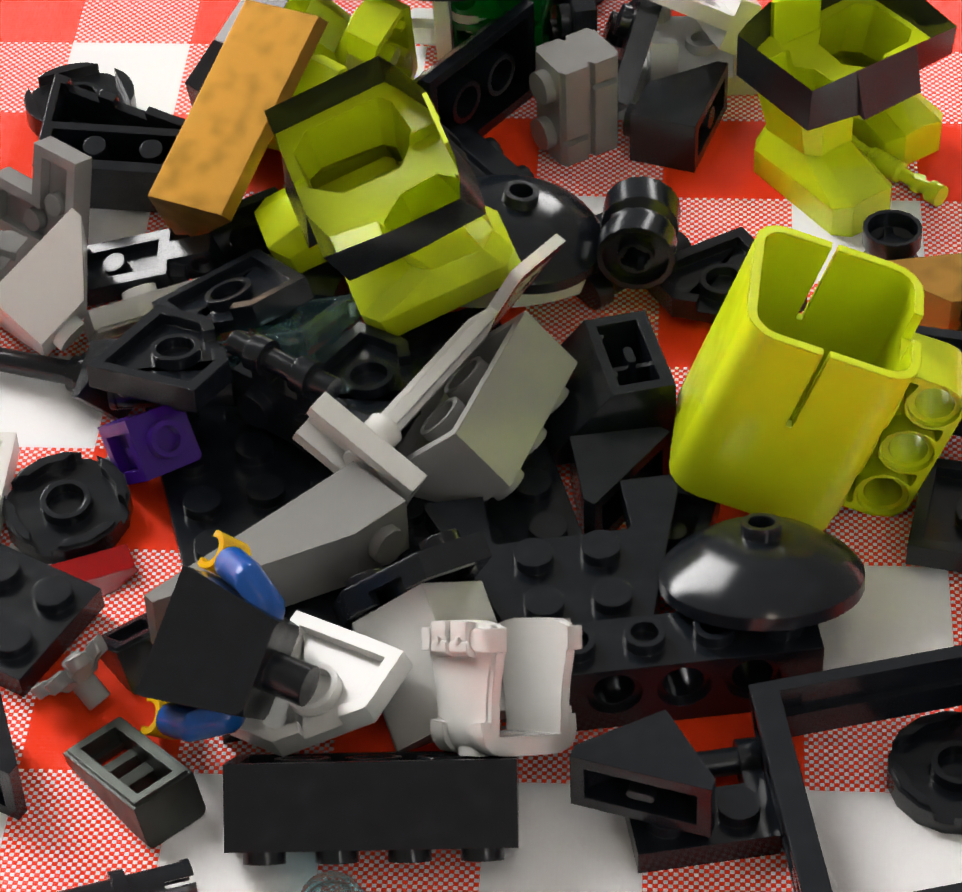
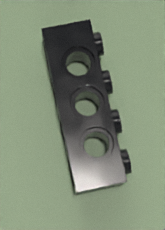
(680, 666)

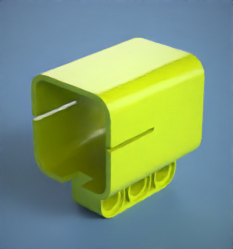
(817, 403)

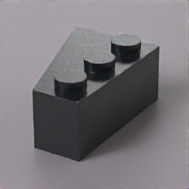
(122, 140)

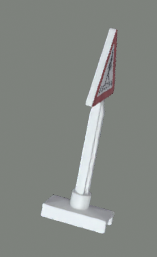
(340, 437)

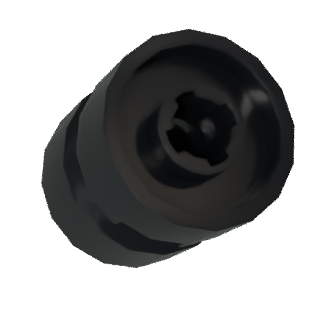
(638, 233)

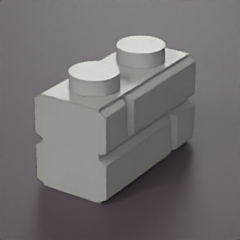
(575, 97)

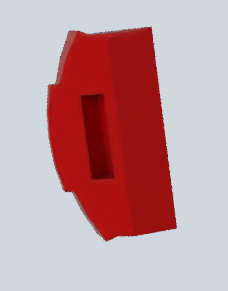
(102, 568)

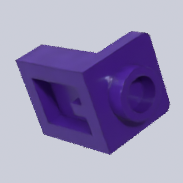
(150, 443)

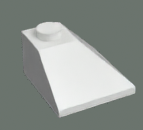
(48, 289)

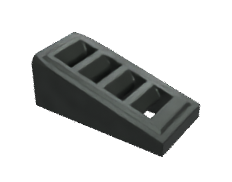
(141, 786)

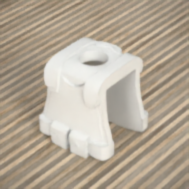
(536, 671)

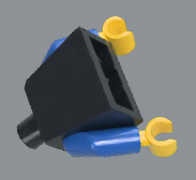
(222, 650)

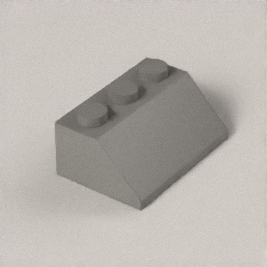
(489, 414)

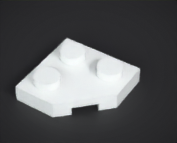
(352, 688)

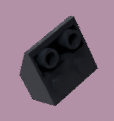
(616, 383)

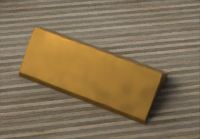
(228, 123)

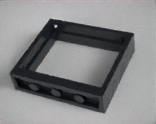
(831, 702)

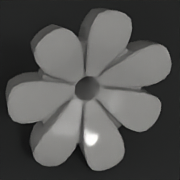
(78, 676)

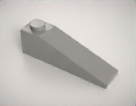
(317, 539)

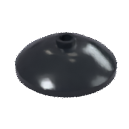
(533, 214)
(761, 575)

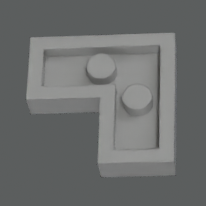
(58, 184)

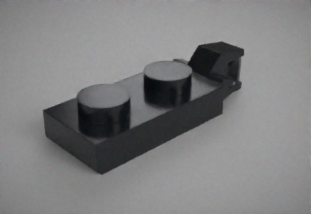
(146, 259)

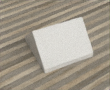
(400, 626)

